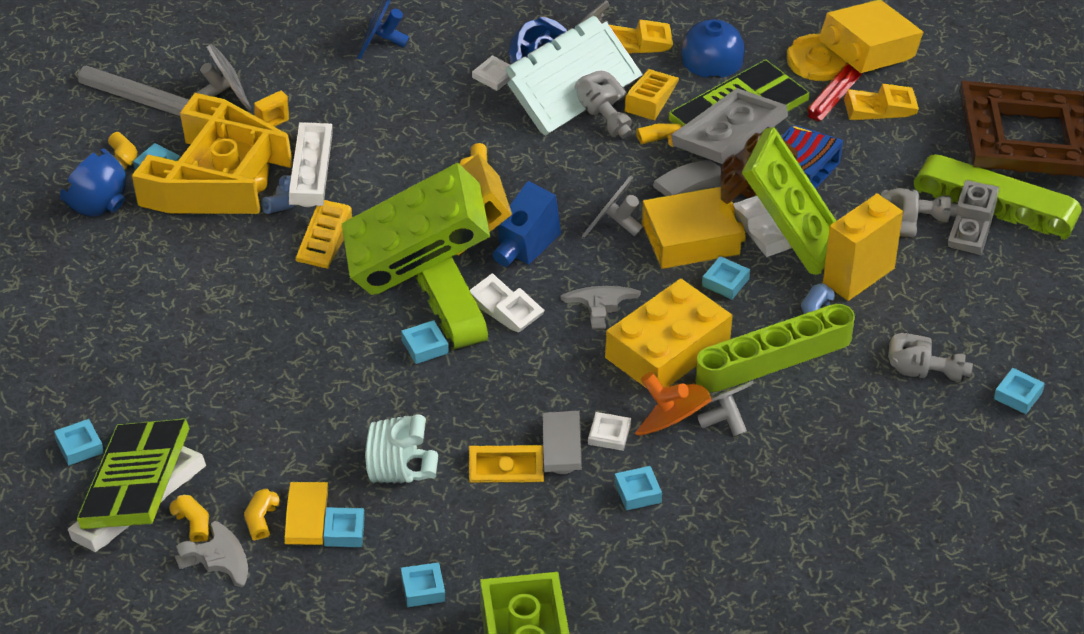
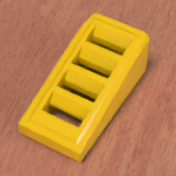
(650, 95)
(327, 216)

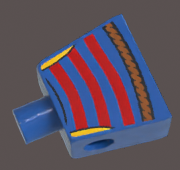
(816, 152)

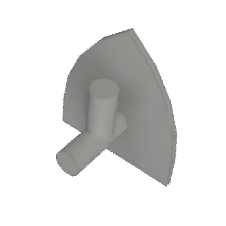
(219, 84)
(621, 213)
(727, 410)

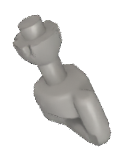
(600, 99)
(909, 202)
(917, 358)

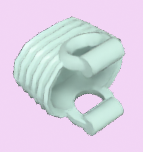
(393, 445)

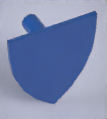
(384, 30)

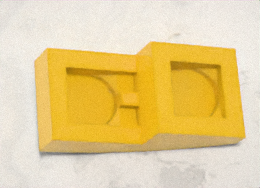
(646, 38)
(889, 102)
(306, 513)

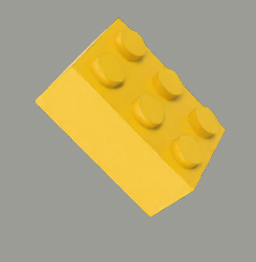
(667, 334)

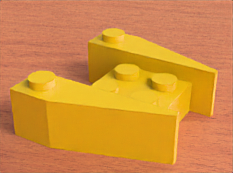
(219, 164)

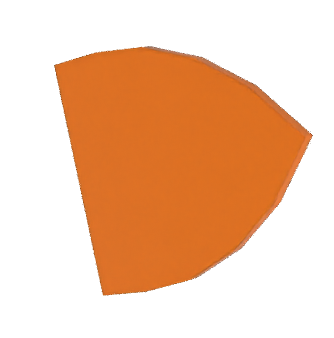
(673, 403)

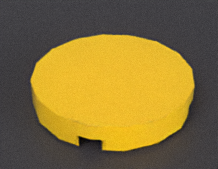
(808, 59)

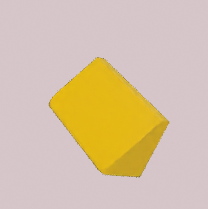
(506, 464)

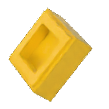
(273, 108)

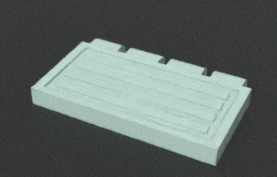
(548, 75)

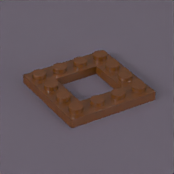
(986, 137)

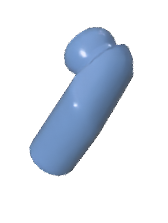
(280, 200)
(817, 297)

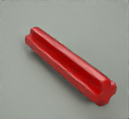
(833, 92)

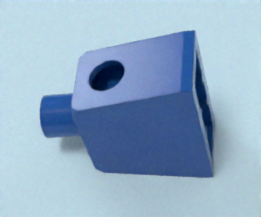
(529, 228)

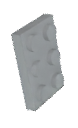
(728, 125)

